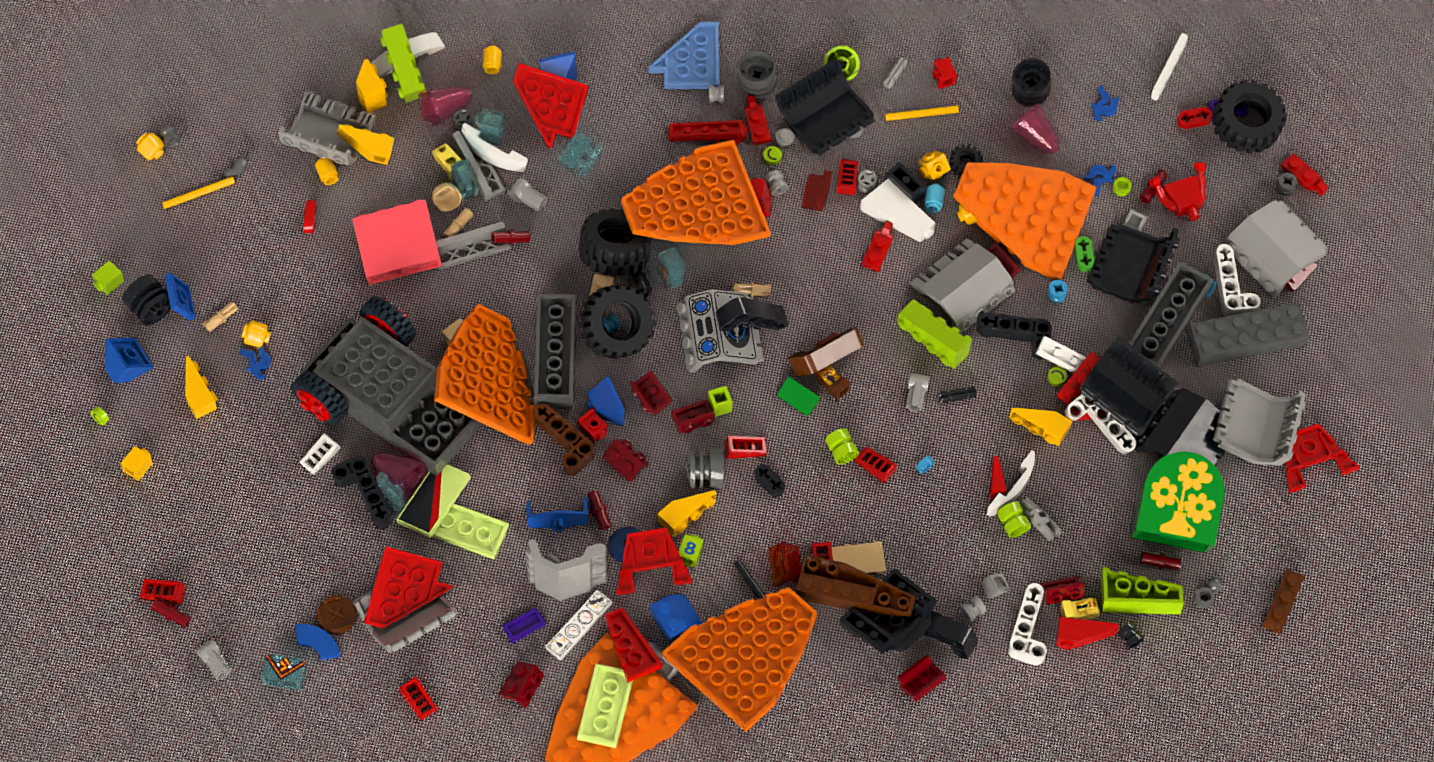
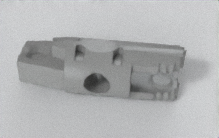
(1040, 520)

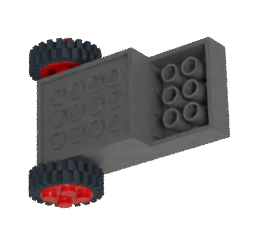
(384, 387)

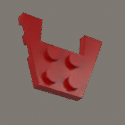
(1313, 447)
(647, 552)

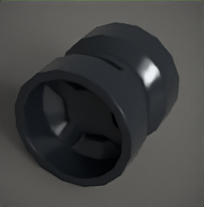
(1130, 634)

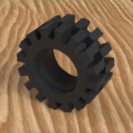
(963, 152)

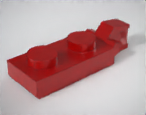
(756, 122)
(1305, 174)
(878, 248)

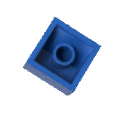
(674, 616)

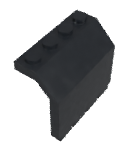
(823, 109)
(1132, 263)
(1128, 386)
(1183, 425)

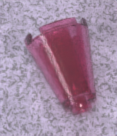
(442, 103)
(1037, 130)
(401, 471)

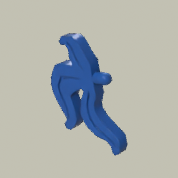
(1105, 110)
(1105, 175)
(256, 368)

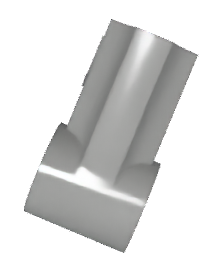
(523, 192)
(917, 388)
(211, 656)

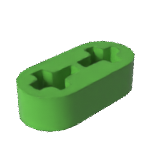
(1080, 254)

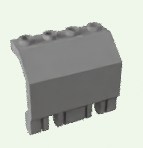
(317, 129)
(966, 283)
(568, 577)

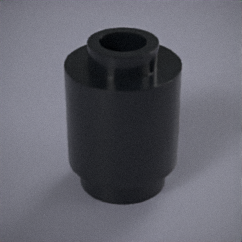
(640, 283)

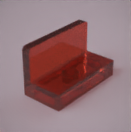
(817, 191)
(785, 563)

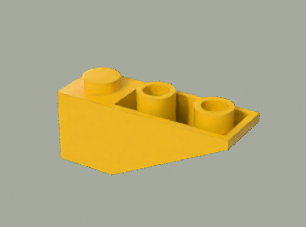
(371, 145)
(198, 397)
(1047, 424)
(682, 511)

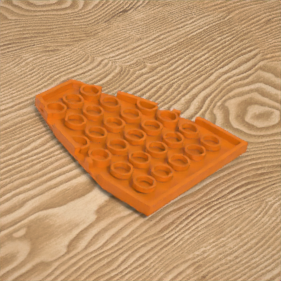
(698, 200)
(1027, 210)
(487, 375)
(746, 653)
(651, 715)

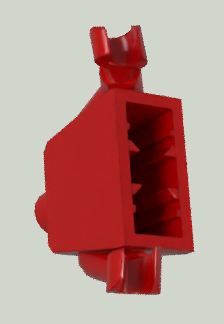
(1184, 195)

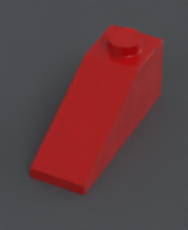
(1080, 632)

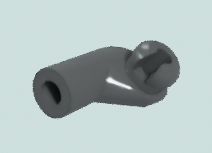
(238, 168)

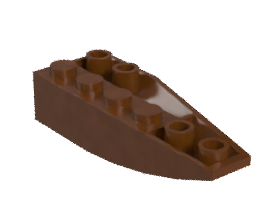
(847, 587)

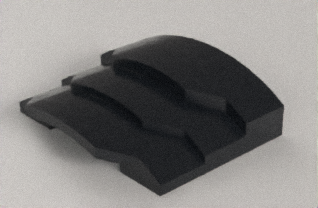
(892, 631)

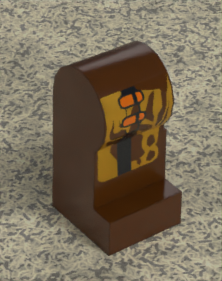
(833, 382)

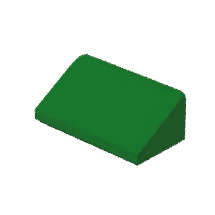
(798, 396)

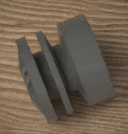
(757, 74)
(706, 467)

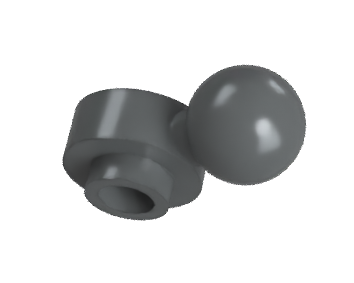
(1214, 585)

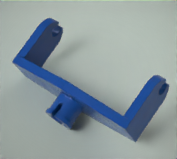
(558, 518)

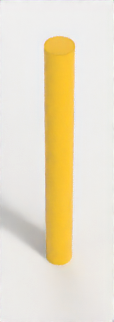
(921, 113)
(198, 192)

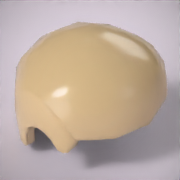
(446, 197)

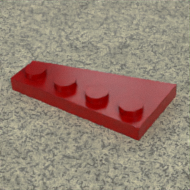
(631, 647)

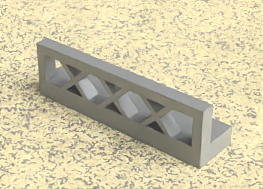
(483, 182)
(468, 240)

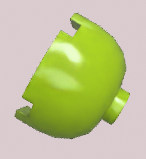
(847, 57)

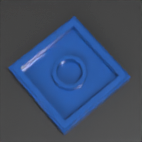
(180, 296)

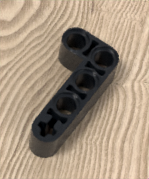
(752, 313)
(1013, 331)
(367, 493)
(954, 633)

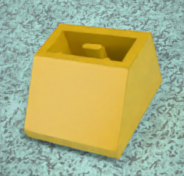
(371, 88)

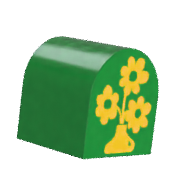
(1180, 503)

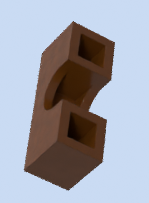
(1283, 601)

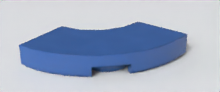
(318, 640)

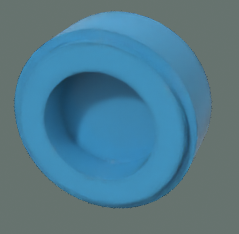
(925, 464)

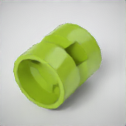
(841, 445)
(1012, 517)

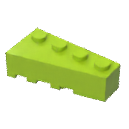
(403, 62)
(934, 334)
(1138, 595)

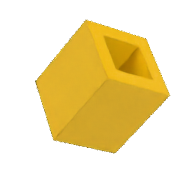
(137, 462)

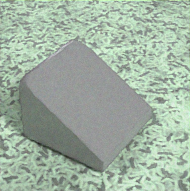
(1135, 220)
(995, 585)

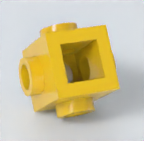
(933, 165)

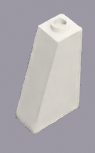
(892, 205)

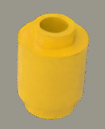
(492, 59)
(326, 171)

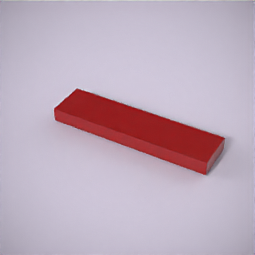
(706, 130)

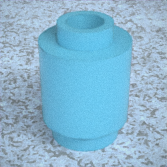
(934, 198)

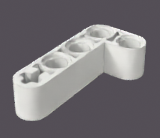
(1231, 281)
(1103, 424)
(1028, 621)

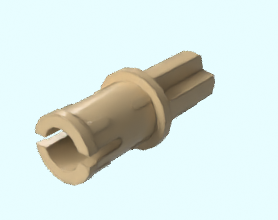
(458, 224)
(752, 289)
(220, 317)

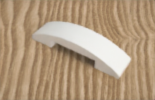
(419, 45)
(491, 154)
(1000, 500)

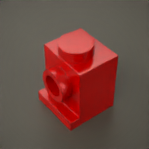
(944, 72)
(593, 432)

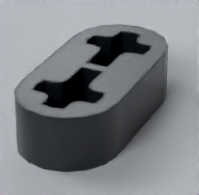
(766, 483)

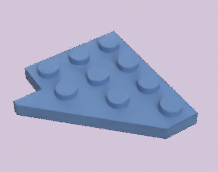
(692, 60)

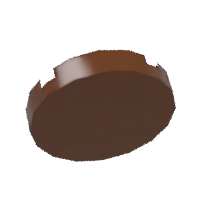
(336, 614)

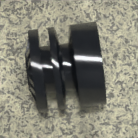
(1035, 74)
(147, 299)

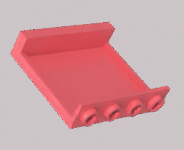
(396, 242)

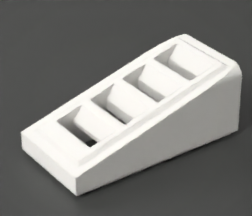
(324, 458)

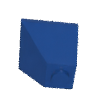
(561, 65)
(125, 359)
(606, 402)

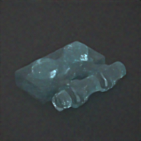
(575, 151)
(392, 493)

